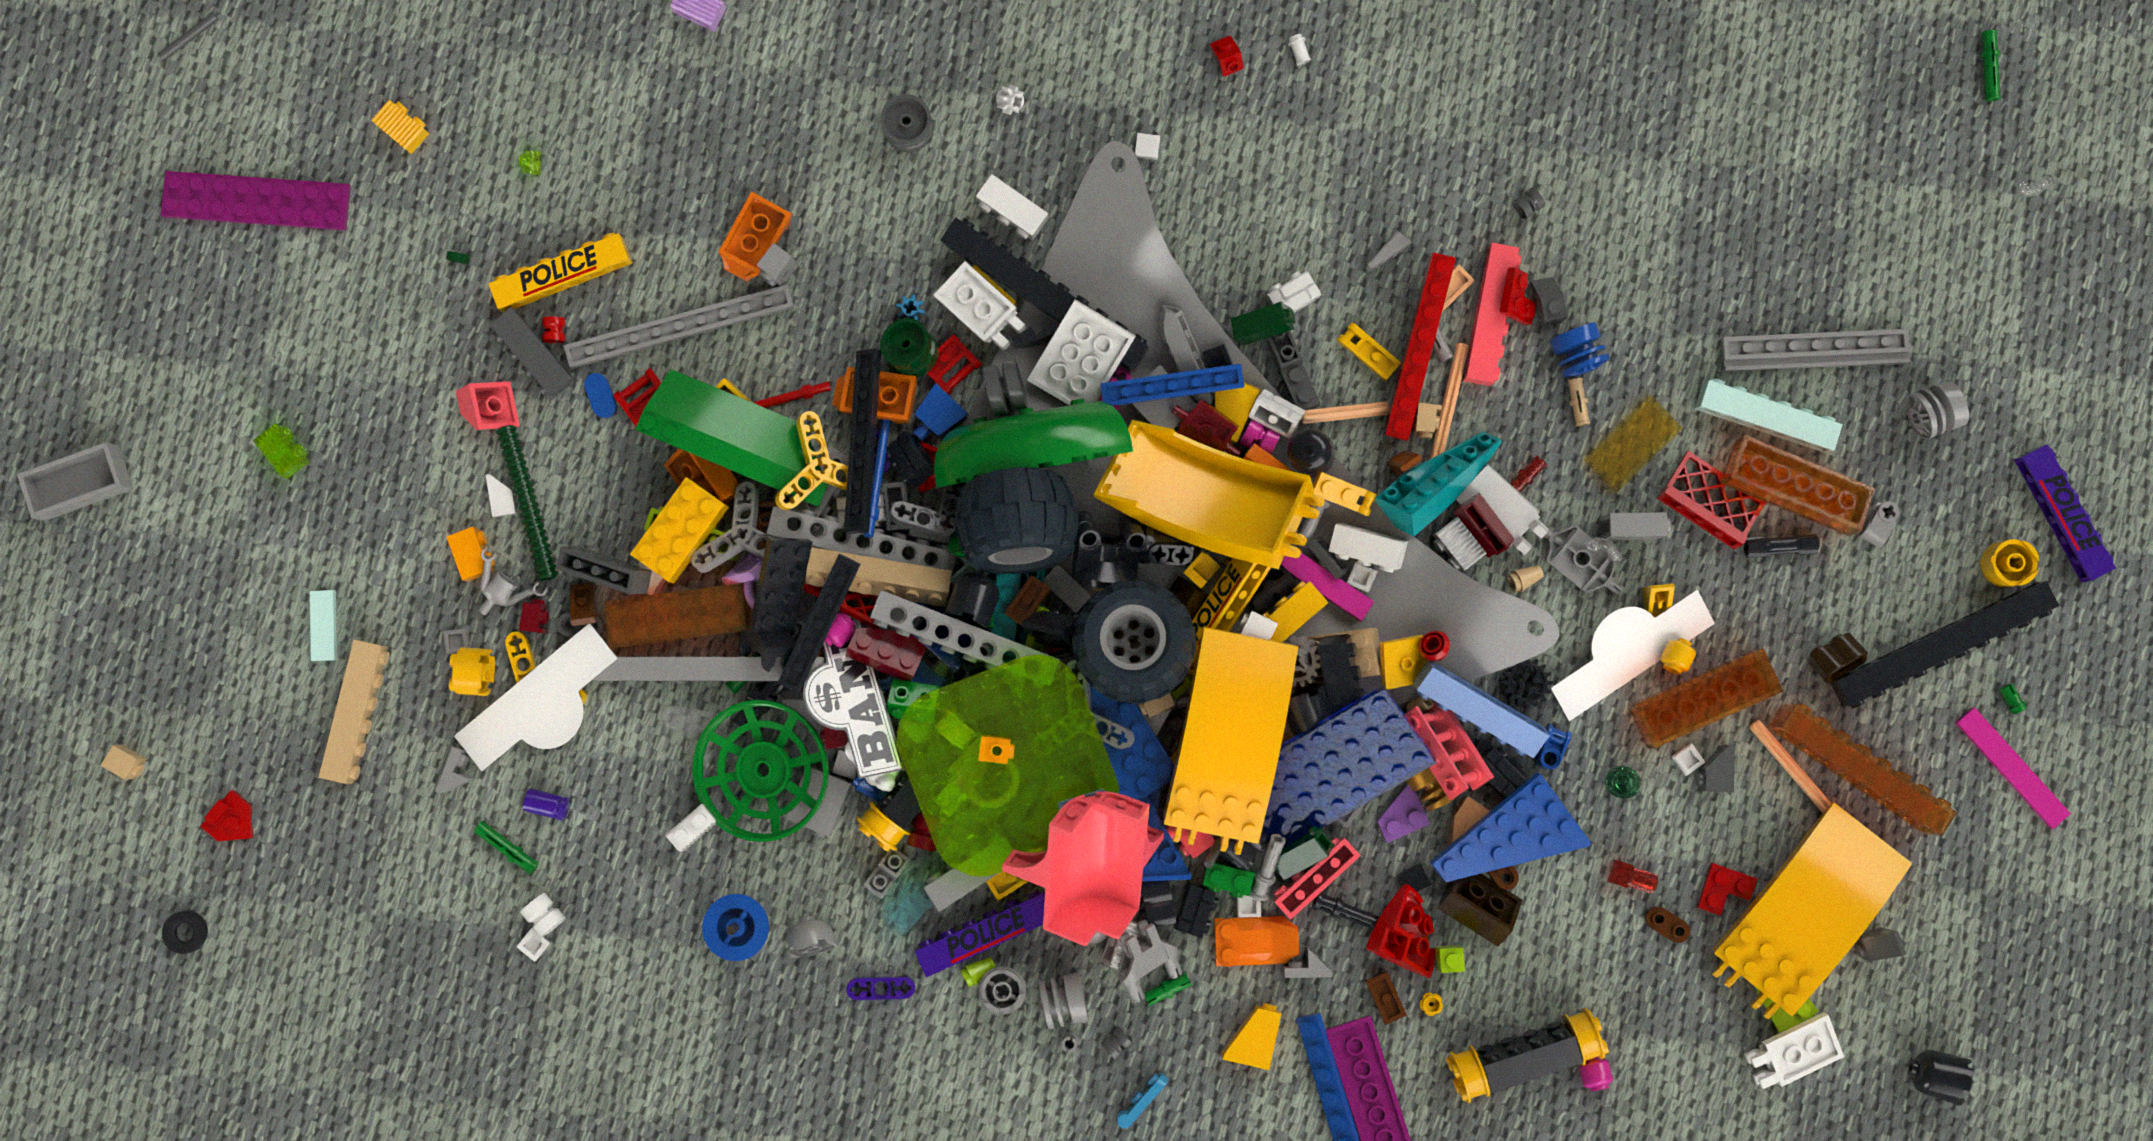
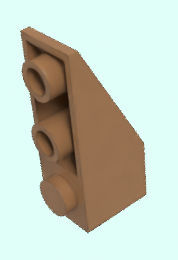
(1464, 817)

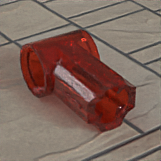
(1628, 876)

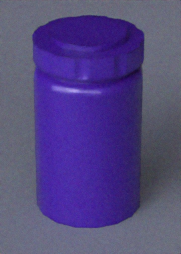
(546, 804)

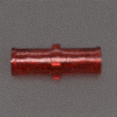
(1528, 474)

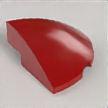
(1404, 932)

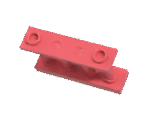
(1458, 745)

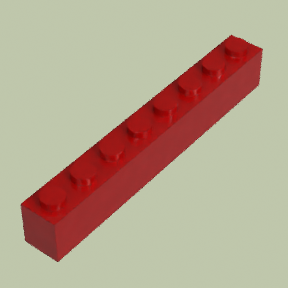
(1419, 346)

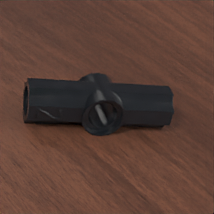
(764, 691)

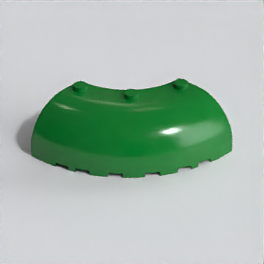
(1031, 440)

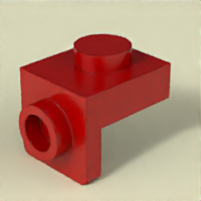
(1227, 55)

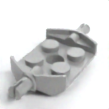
(1562, 553)

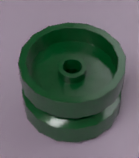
(909, 347)

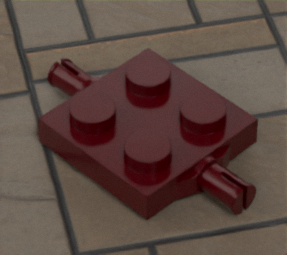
(1207, 427)

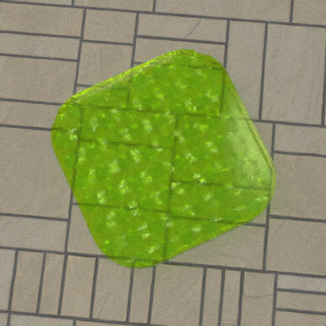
(990, 808)

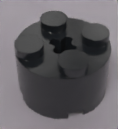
(1249, 851)

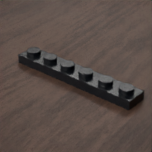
(819, 623)

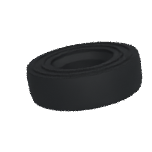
(170, 937)

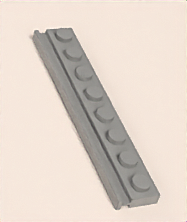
(1815, 350)

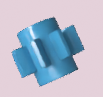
(906, 304)

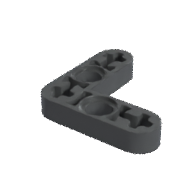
(935, 518)

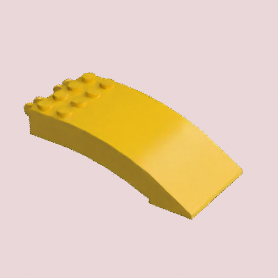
(1209, 496)
(1230, 737)
(1811, 911)

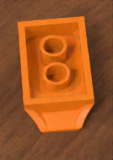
(752, 235)
(895, 395)
(1255, 940)

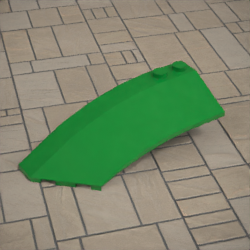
(728, 432)

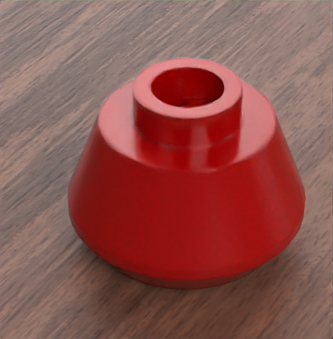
(1434, 646)

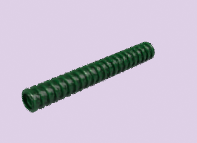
(526, 502)

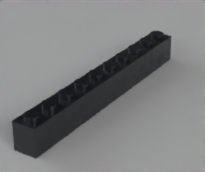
(1023, 280)
(1945, 643)

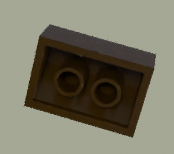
(1481, 907)

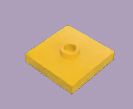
(1400, 661)

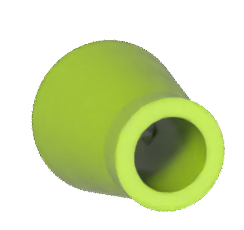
(975, 971)

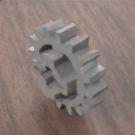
(1309, 659)

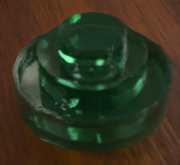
(1622, 782)

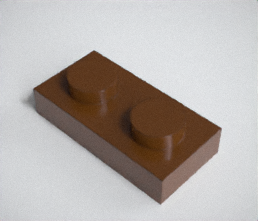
(1028, 600)
(582, 604)
(1385, 997)

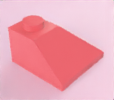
(488, 405)

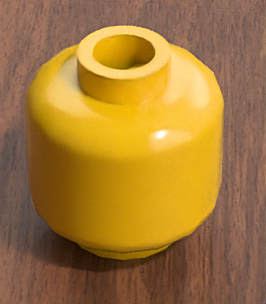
(1678, 656)

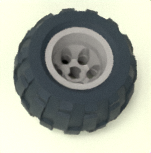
(1016, 520)
(1113, 611)

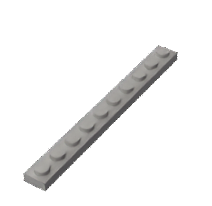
(679, 326)

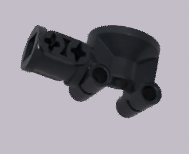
(1112, 558)

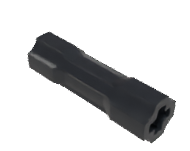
(1798, 544)

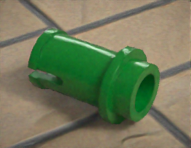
(2013, 699)

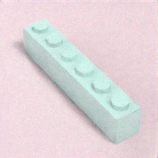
(1768, 416)

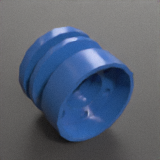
(1579, 350)

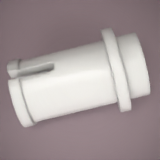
(1299, 49)

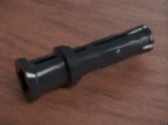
(1337, 907)

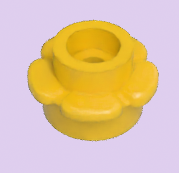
(1437, 1004)

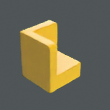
(1202, 569)

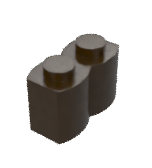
(1838, 657)

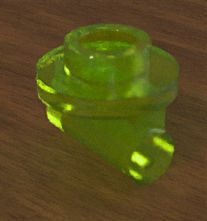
(530, 162)

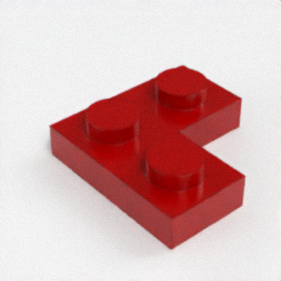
(1513, 301)
(1721, 882)

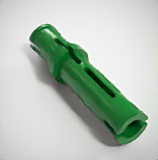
(1991, 65)
(507, 848)

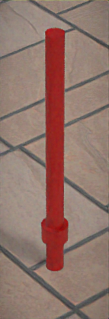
(805, 392)

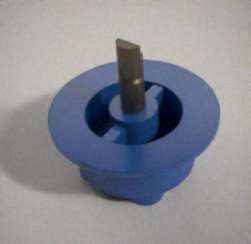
(735, 927)

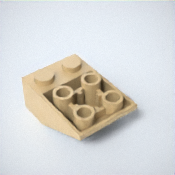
(1367, 647)

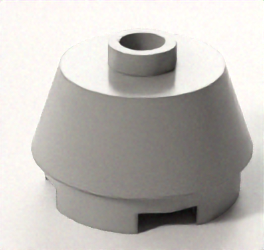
(1002, 990)

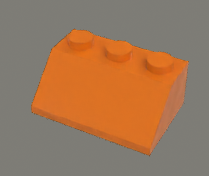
(708, 475)

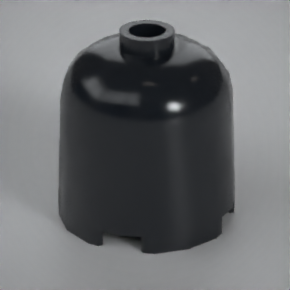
(1311, 452)
(973, 599)
(1307, 708)
(1941, 1075)

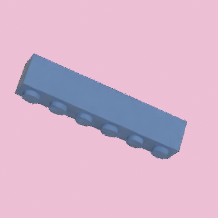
(1481, 709)

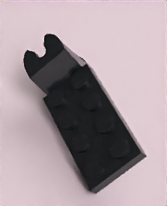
(777, 601)

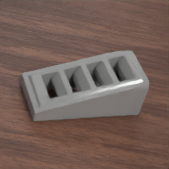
(1395, 246)

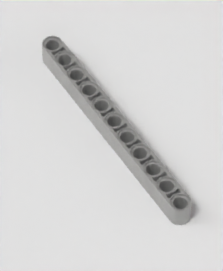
(692, 669)

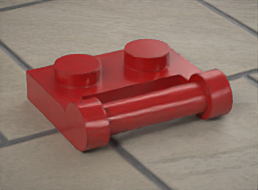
(950, 354)
(636, 407)

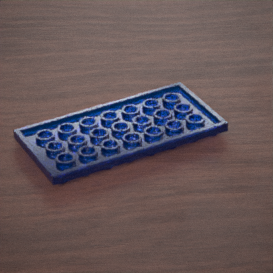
(1343, 765)

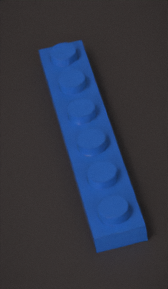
(1172, 385)
(1327, 1077)

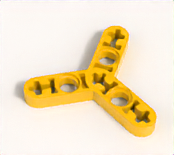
(814, 477)
(519, 675)

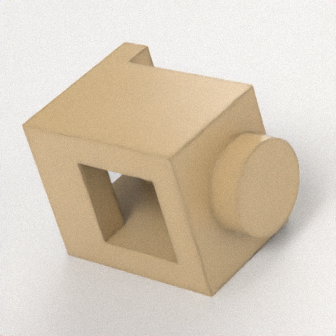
(1426, 420)

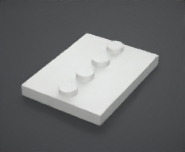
(1081, 355)

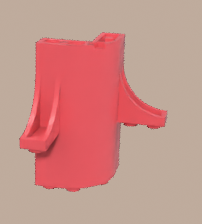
(1091, 865)

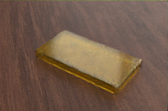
(1633, 443)

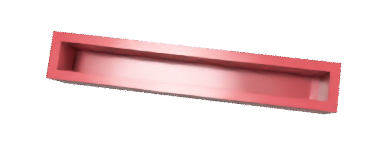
(1489, 324)

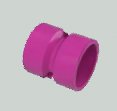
(1261, 436)

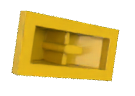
(1658, 598)

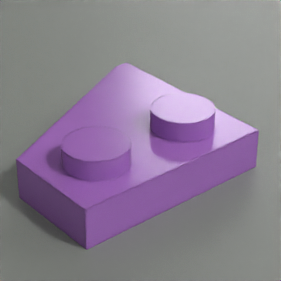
(1402, 816)

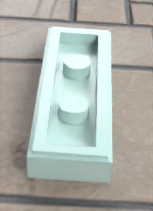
(323, 625)

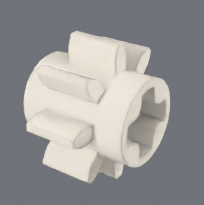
(1010, 99)

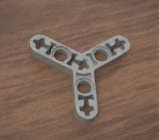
(739, 527)
(1120, 729)

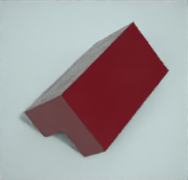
(1484, 525)

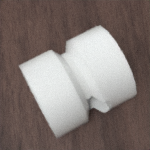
(542, 915)

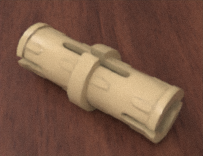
(1582, 417)

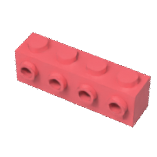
(1315, 879)

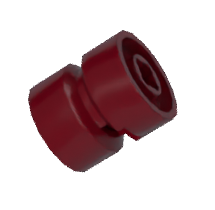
(921, 836)

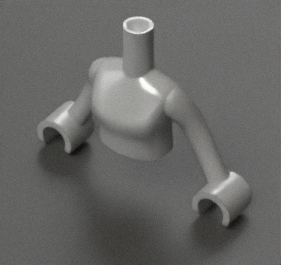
(501, 587)

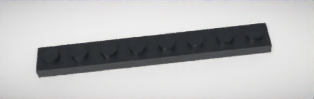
(862, 441)

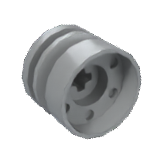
(1937, 409)
(1063, 1001)

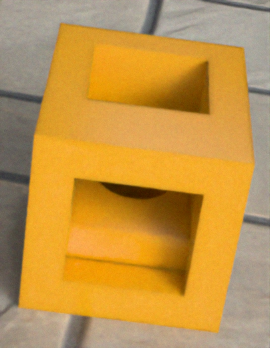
(987, 745)

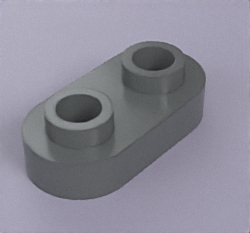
(562, 628)

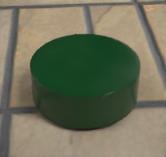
(458, 257)

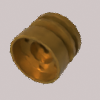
(1433, 789)

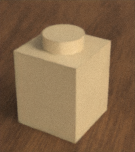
(124, 762)

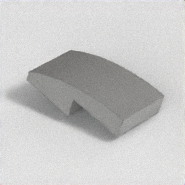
(886, 873)

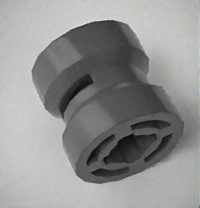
(1529, 203)
(1117, 1043)

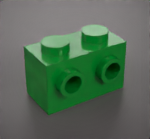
(903, 694)
(1228, 878)

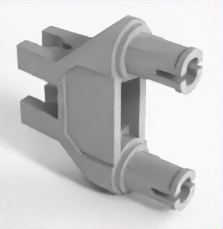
(1143, 957)

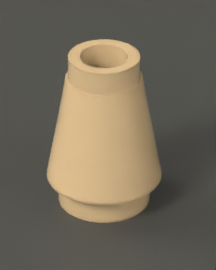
(1523, 578)

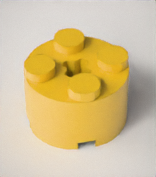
(2009, 563)
(472, 671)

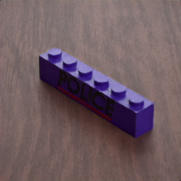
(2065, 513)
(981, 935)

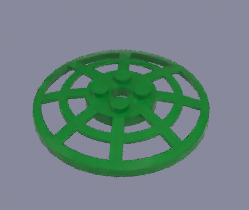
(748, 771)

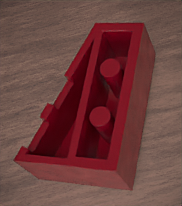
(887, 652)

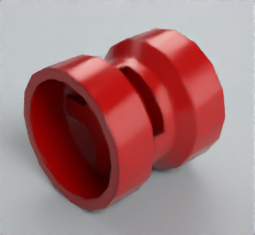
(553, 329)

